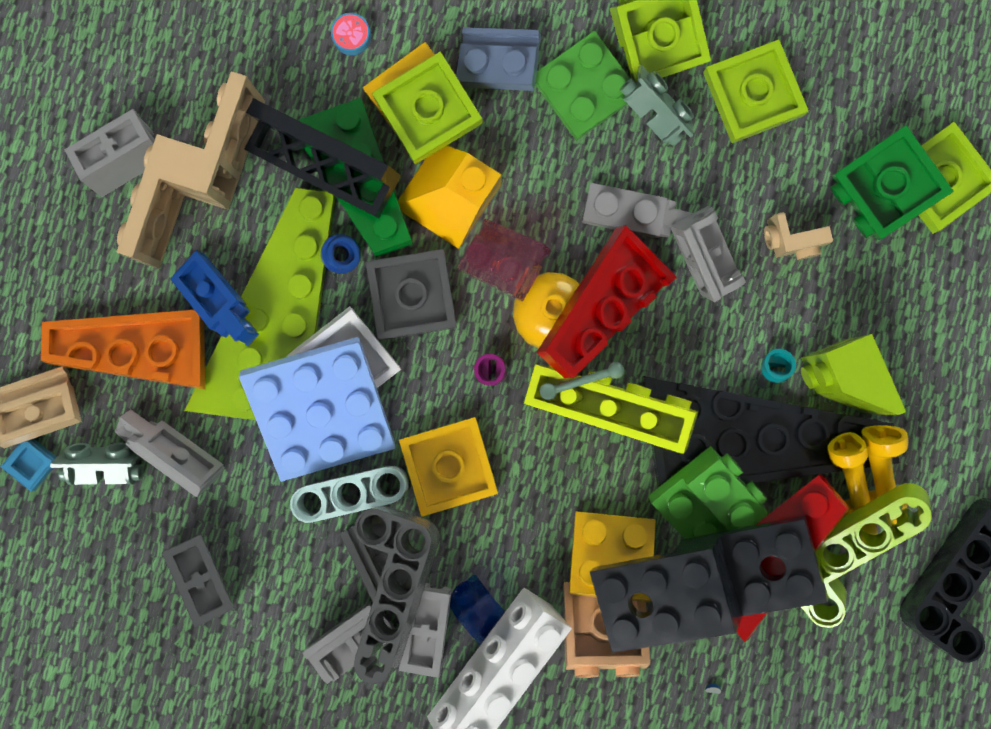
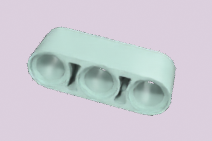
(333, 502)

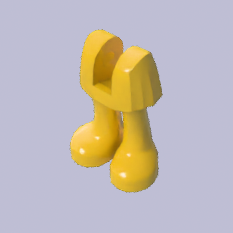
(851, 452)

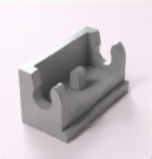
(112, 153)
(707, 254)
(428, 633)
(336, 649)

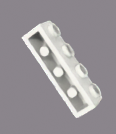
(502, 666)

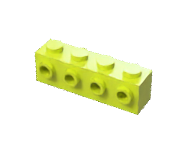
(618, 409)

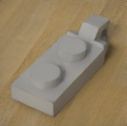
(639, 211)
(169, 452)

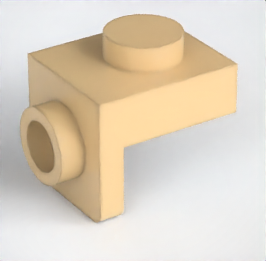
(803, 244)

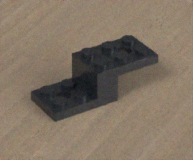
(709, 585)

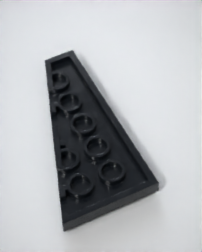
(760, 434)

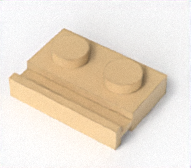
(37, 406)

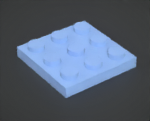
(318, 409)

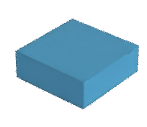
(29, 464)

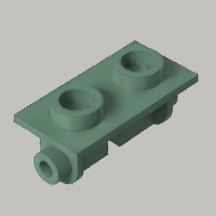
(650, 93)
(82, 463)

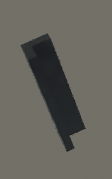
(320, 143)

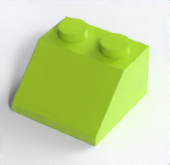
(853, 376)

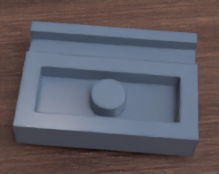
(499, 58)

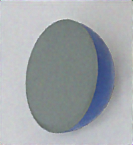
(713, 688)

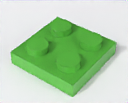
(583, 85)

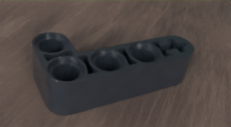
(966, 575)

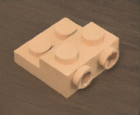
(588, 644)

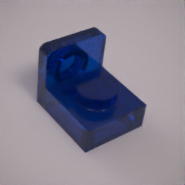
(475, 608)

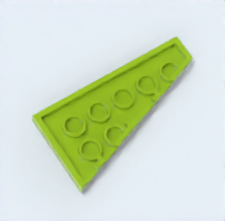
(281, 300)

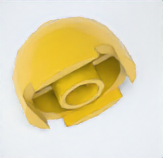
(542, 306)

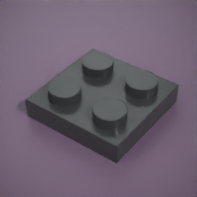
(411, 295)

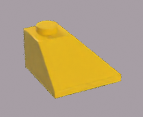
(450, 194)

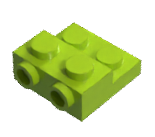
(660, 35)

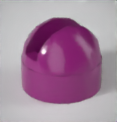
(484, 370)

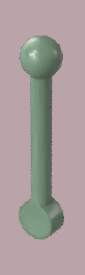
(549, 390)

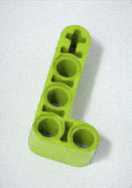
(865, 546)

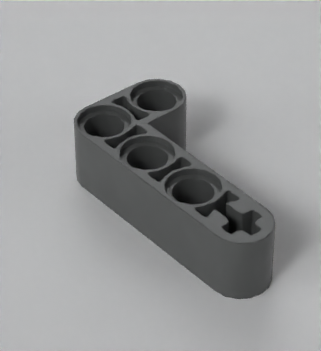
(389, 593)

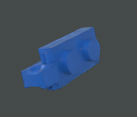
(214, 298)

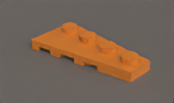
(139, 346)

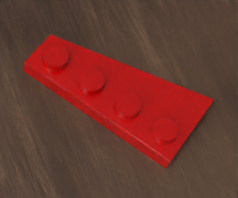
(608, 297)
(823, 512)

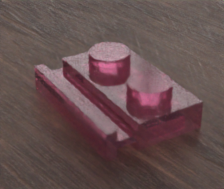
(504, 259)

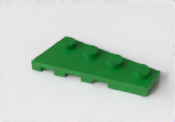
(352, 126)

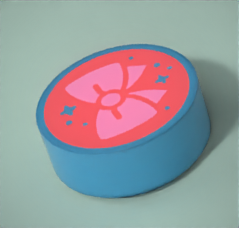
(351, 34)

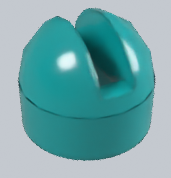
(778, 358)

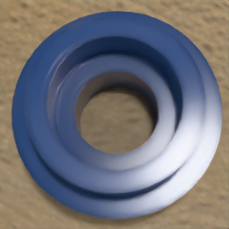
(352, 253)

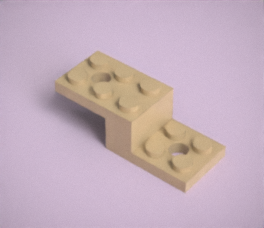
(185, 170)

